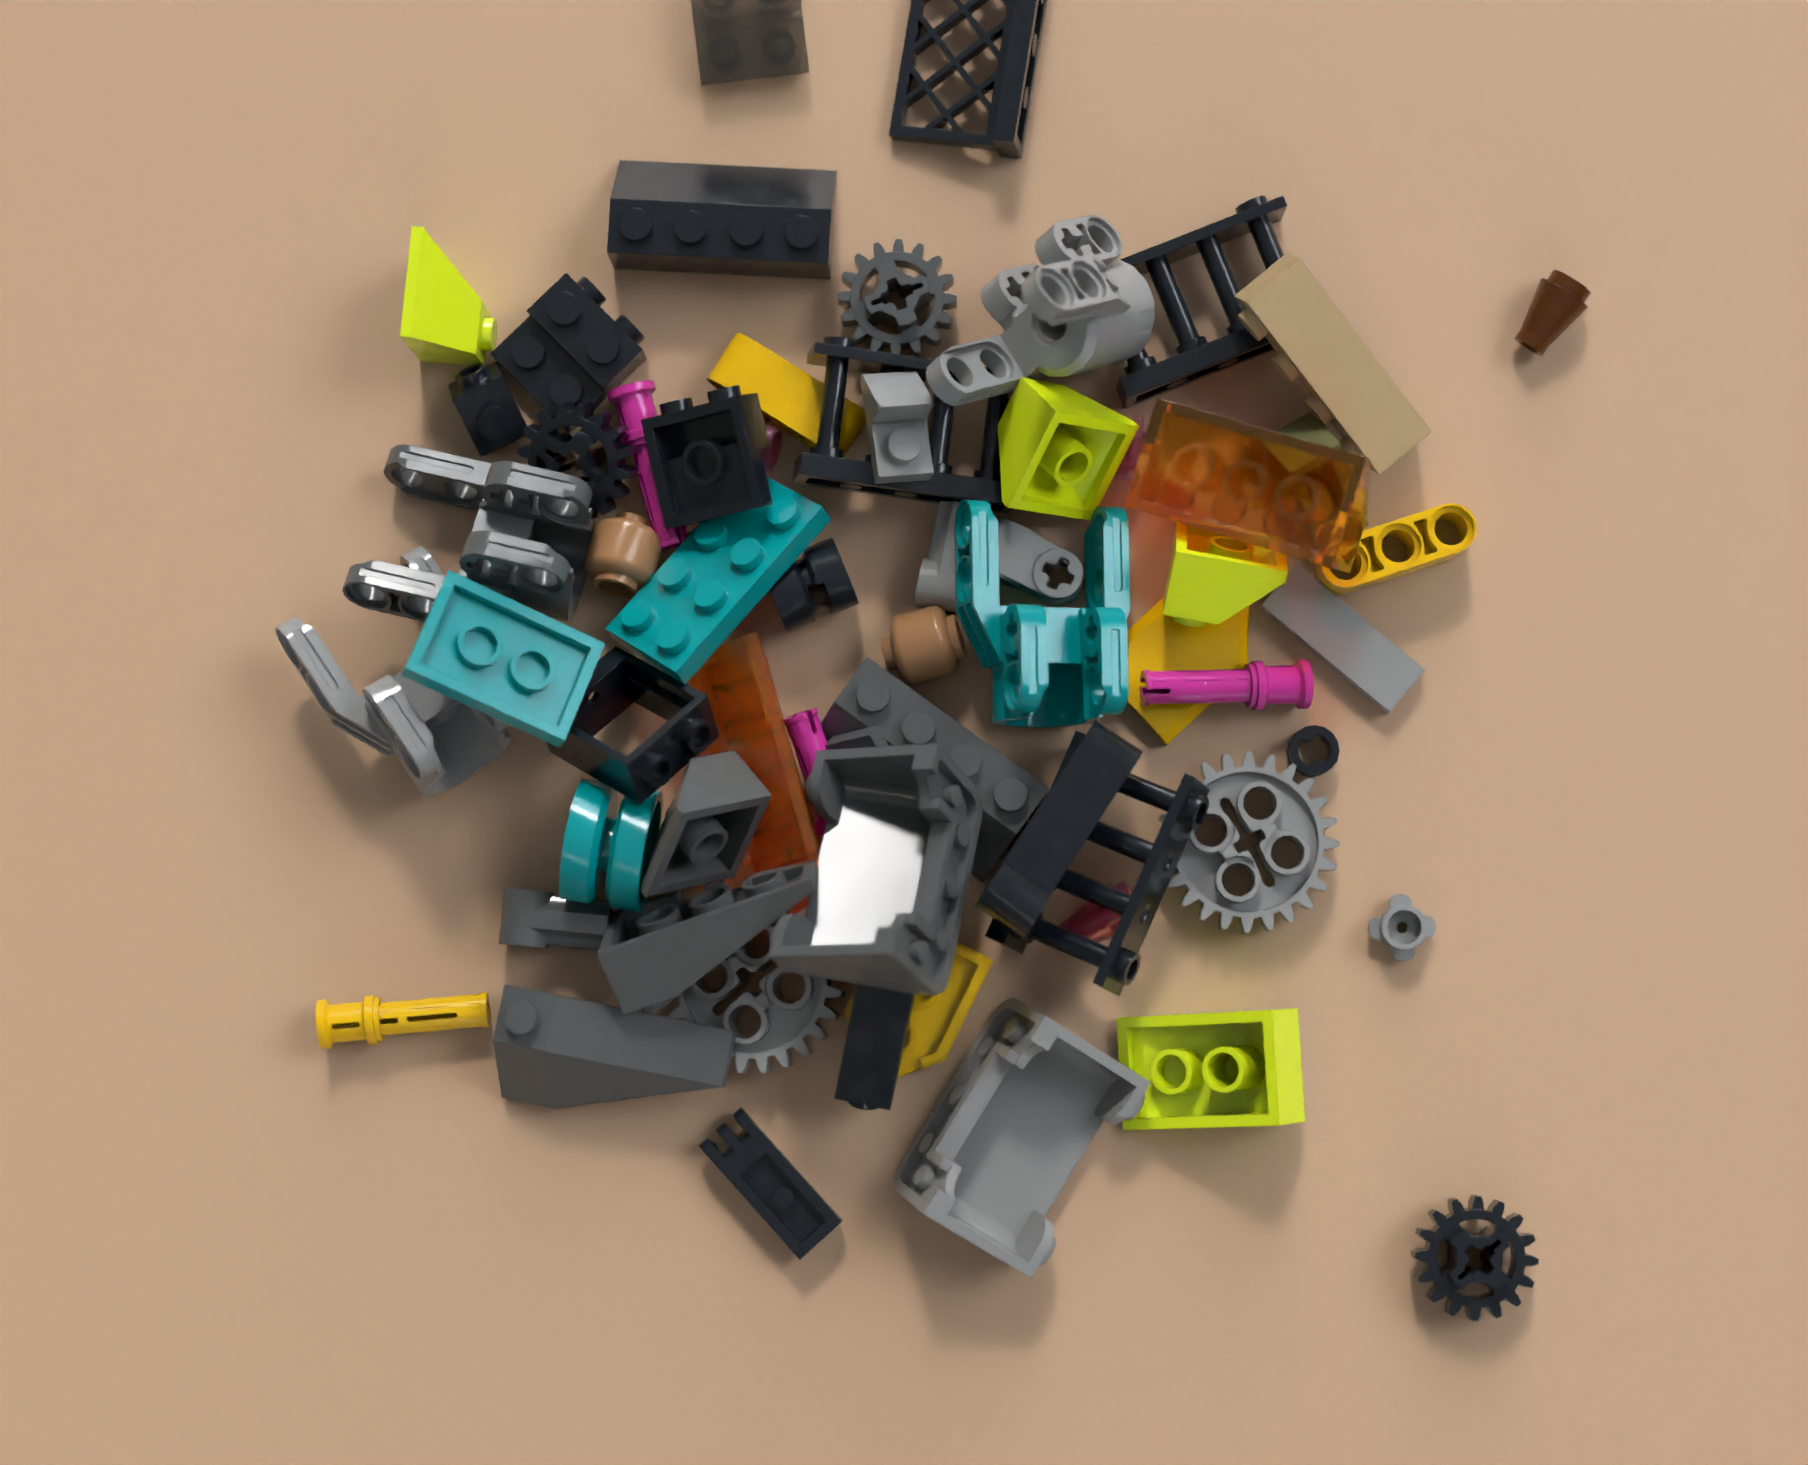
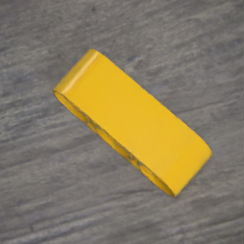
(784, 391)
(1421, 542)

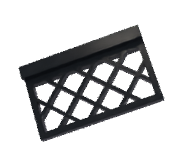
(1010, 84)

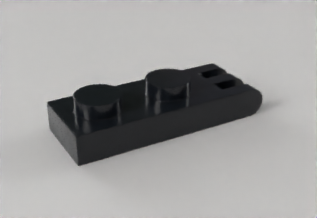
(772, 1185)

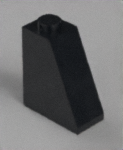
(874, 1047)

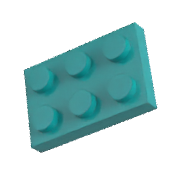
(503, 659)

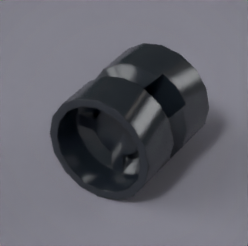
(829, 590)

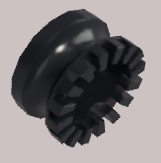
(1306, 735)

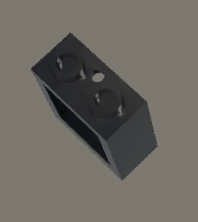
(617, 684)

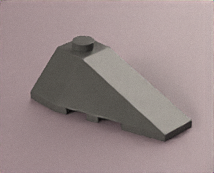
(678, 941)
(588, 1052)

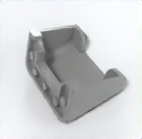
(1014, 1133)

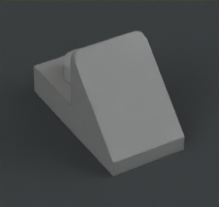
(897, 426)

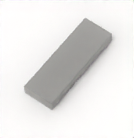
(1342, 639)

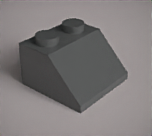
(706, 825)

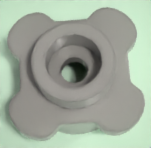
(1418, 927)

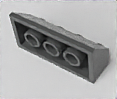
(907, 718)

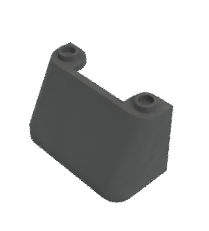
(888, 869)

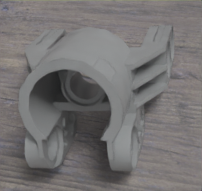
(1064, 319)
(427, 731)

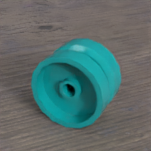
(602, 843)

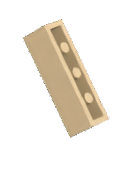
(1330, 362)

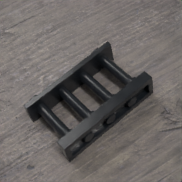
(1195, 355)
(829, 469)
(1120, 960)

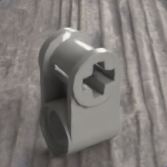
(1027, 557)

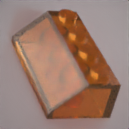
(1252, 485)
(753, 725)

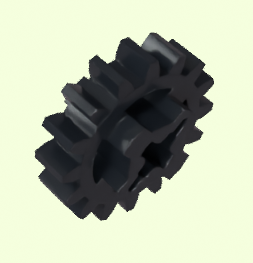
(598, 447)
(1494, 1239)

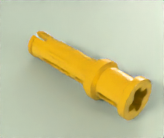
(374, 1018)

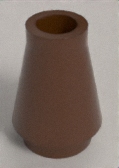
(1552, 310)

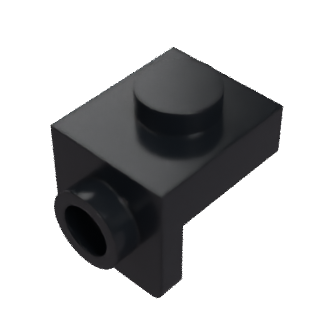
(487, 407)

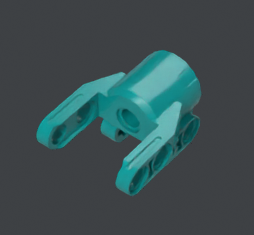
(1047, 661)

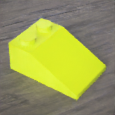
(1215, 1068)

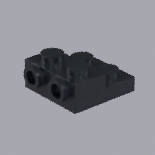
(571, 347)
(708, 456)

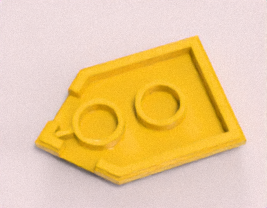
(1165, 645)
(939, 1017)

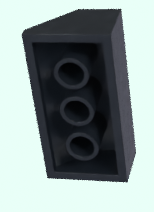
(722, 219)

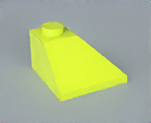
(440, 310)
(1059, 449)
(1217, 576)

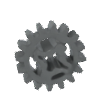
(916, 290)

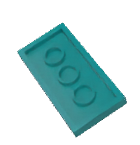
(715, 582)

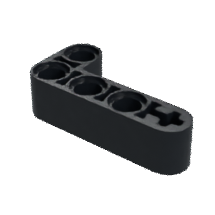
(1058, 829)

